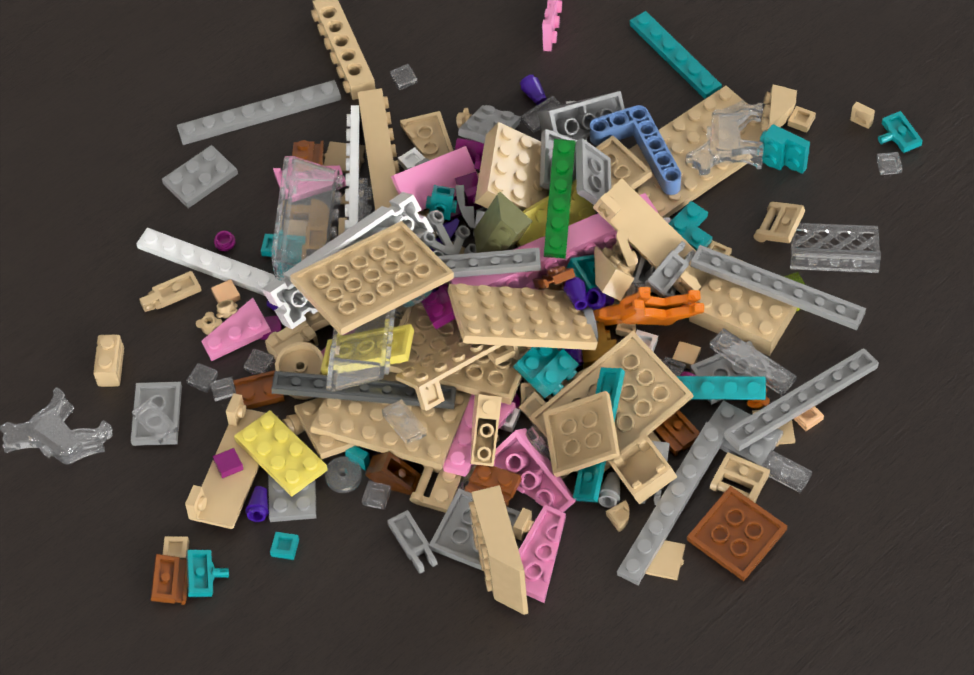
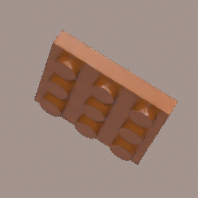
(737, 533)

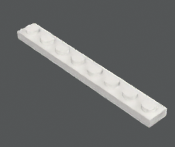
(352, 165)
(204, 261)

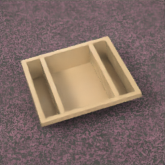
(510, 167)
(743, 313)
(498, 548)

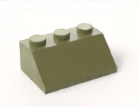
(500, 226)

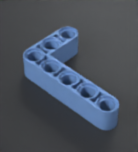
(639, 123)

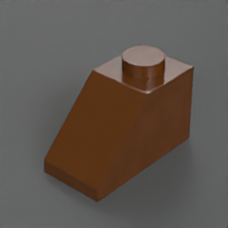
(392, 471)

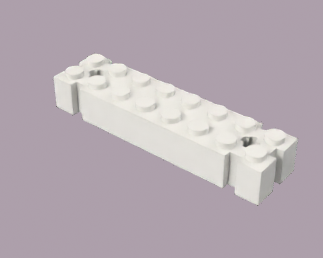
(281, 293)

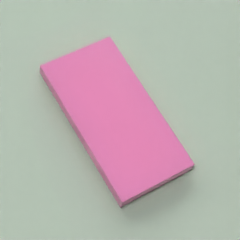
(438, 171)

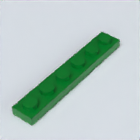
(559, 198)

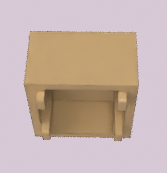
(642, 468)

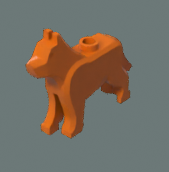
(650, 310)

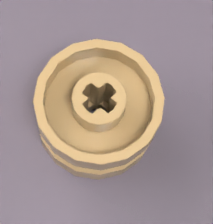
(300, 358)

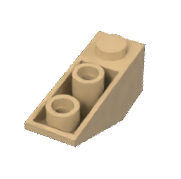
(778, 106)
(610, 273)
(485, 429)

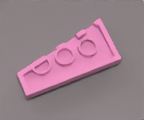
(550, 23)
(460, 452)
(540, 551)

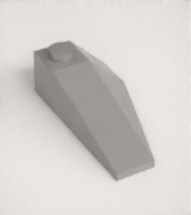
(575, 117)

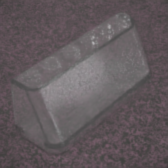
(304, 212)
(361, 354)

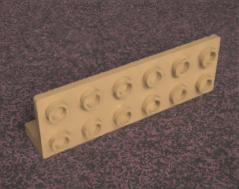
(648, 232)
(427, 373)
(222, 498)

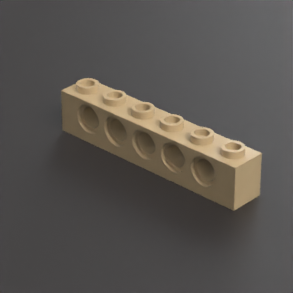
(343, 47)

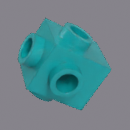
(442, 200)

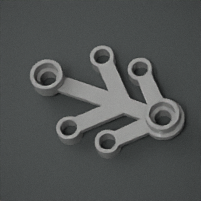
(436, 221)

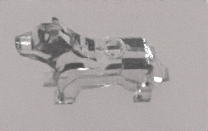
(724, 139)
(53, 436)

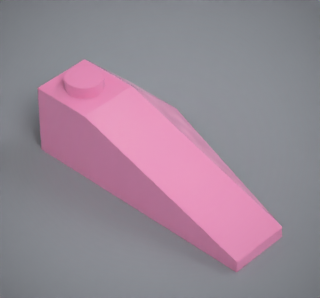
(537, 481)

